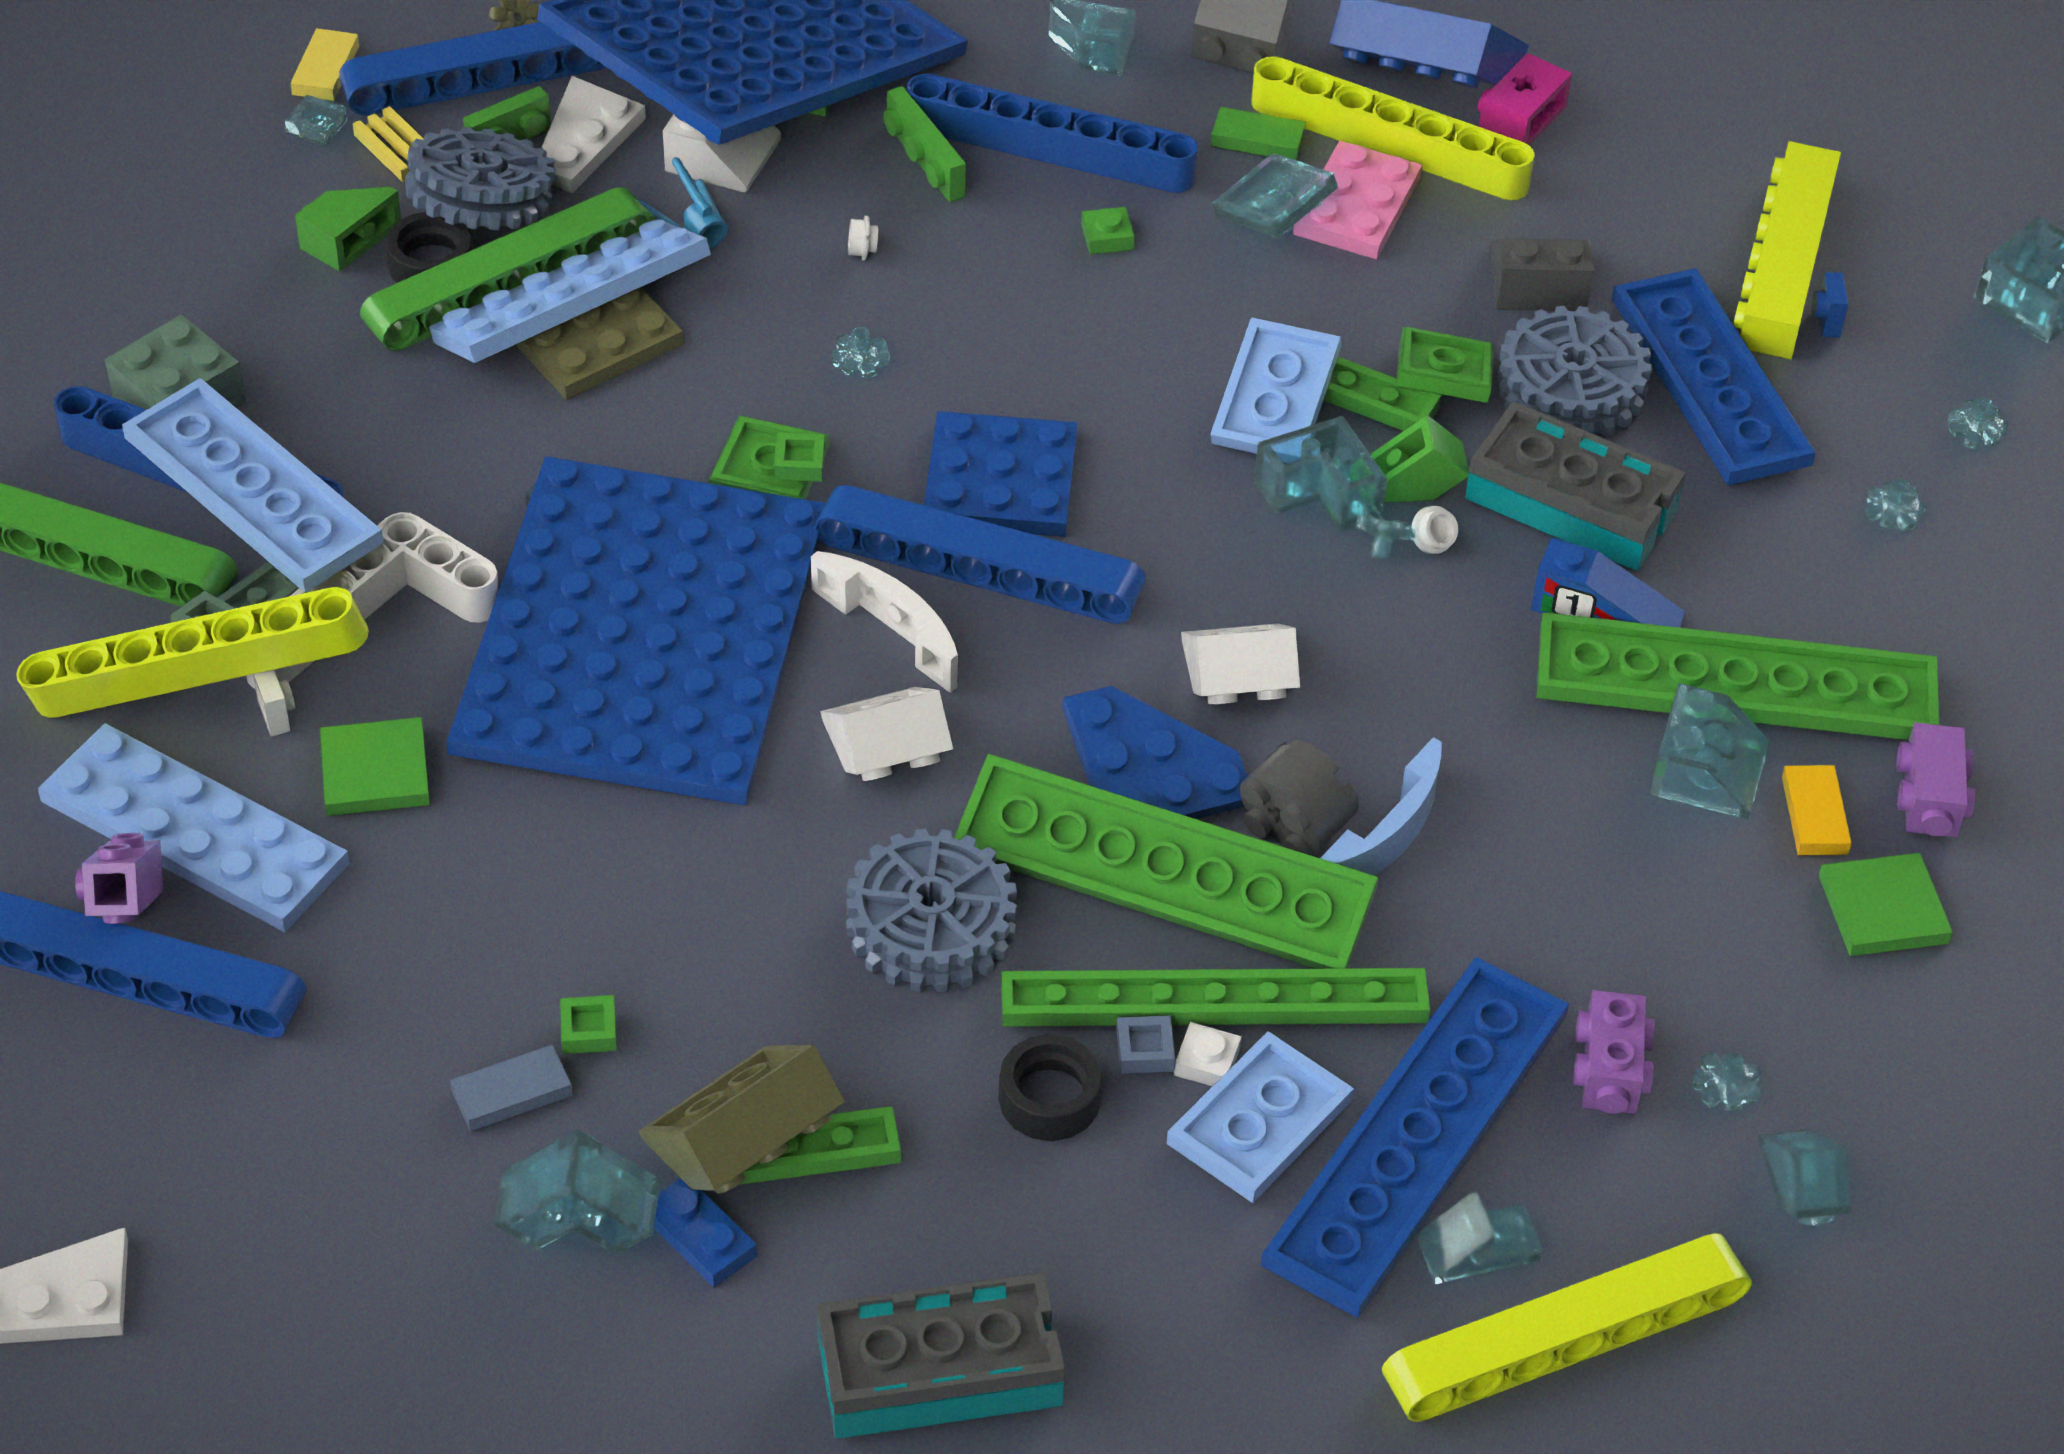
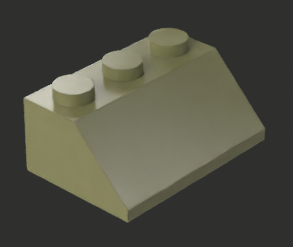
(745, 1116)

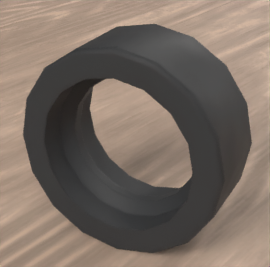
(421, 231)
(1056, 1054)

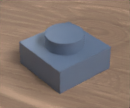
(1145, 1044)

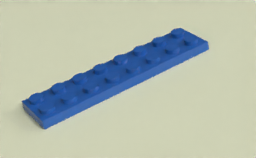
(1414, 1137)

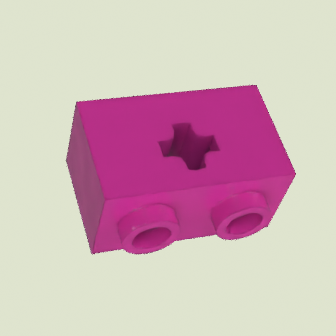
(1525, 99)

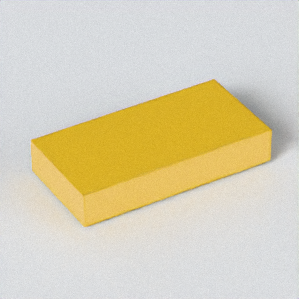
(1816, 810)

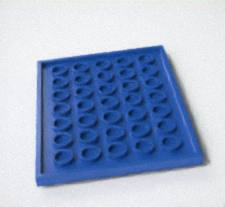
(753, 61)
(639, 631)

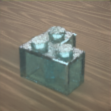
(2027, 279)
(1323, 466)
(581, 1189)

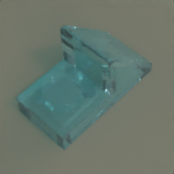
(1478, 1241)

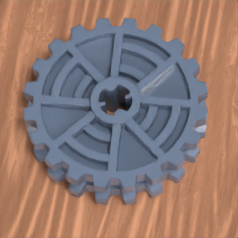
(479, 178)
(1576, 369)
(931, 910)

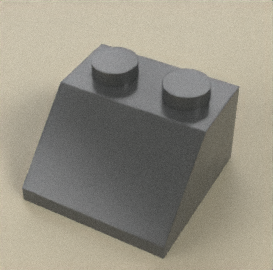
(1241, 31)
(1541, 273)

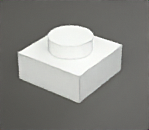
(274, 701)
(1206, 1054)

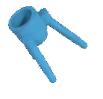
(702, 215)

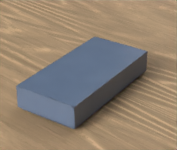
(511, 1087)

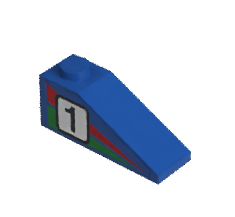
(1591, 585)

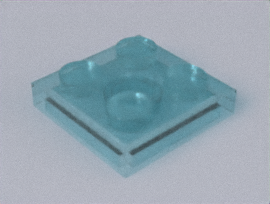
(1275, 195)

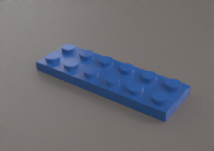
(1713, 377)

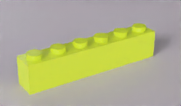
(1788, 249)

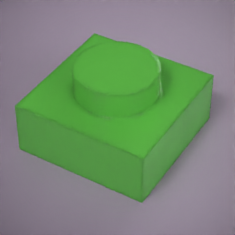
(1107, 230)
(799, 456)
(588, 1024)

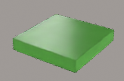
(1445, 364)
(750, 457)
(374, 766)
(1885, 904)

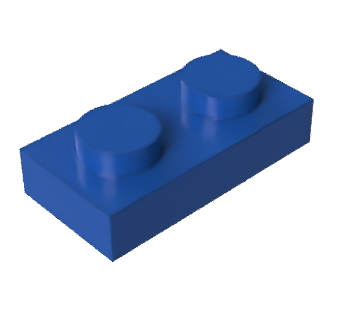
(702, 1233)

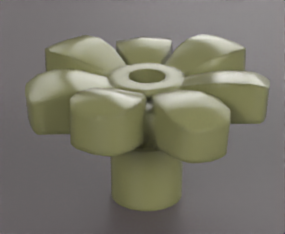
(520, 9)

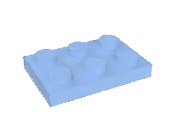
(1274, 384)
(1260, 1116)

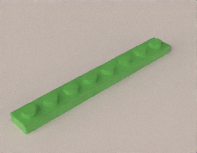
(1216, 996)

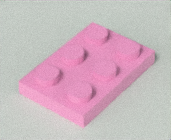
(1366, 203)

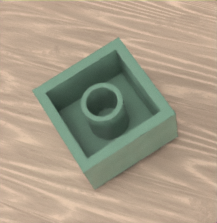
(170, 361)

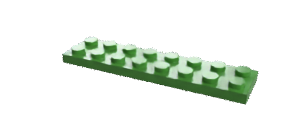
(1765, 676)
(1168, 864)

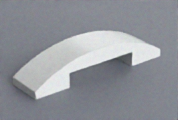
(854, 583)

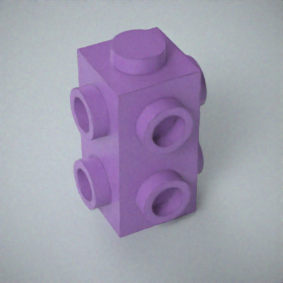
(1935, 780)
(121, 878)
(1614, 1050)

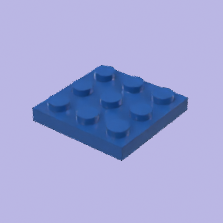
(1003, 470)

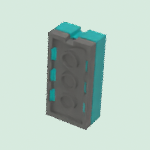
(1574, 485)
(940, 1355)

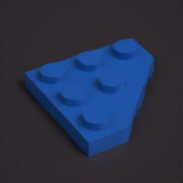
(1152, 755)

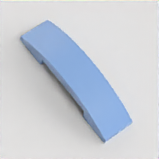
(1400, 825)

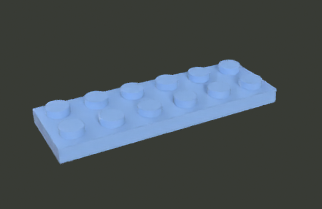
(568, 291)
(253, 485)
(203, 826)

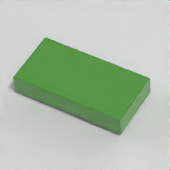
(1257, 133)

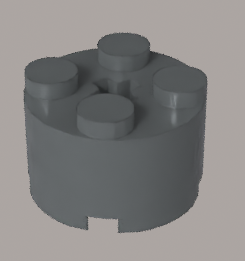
(1297, 798)

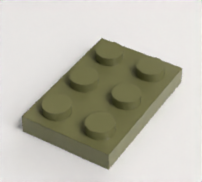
(602, 343)

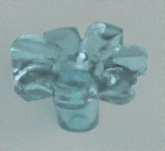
(860, 353)
(1977, 422)
(1894, 505)
(1384, 533)
(1726, 1081)

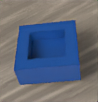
(1831, 304)

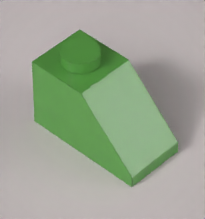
(347, 223)
(1421, 462)

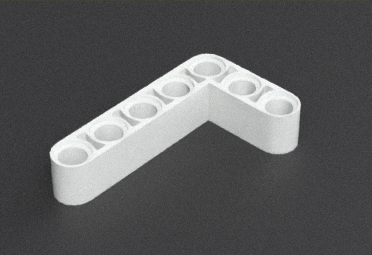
(423, 559)

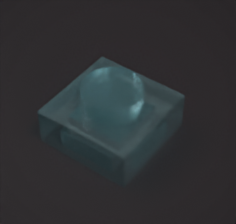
(316, 120)

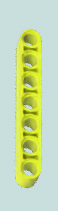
(1393, 127)
(193, 652)
(1565, 1327)

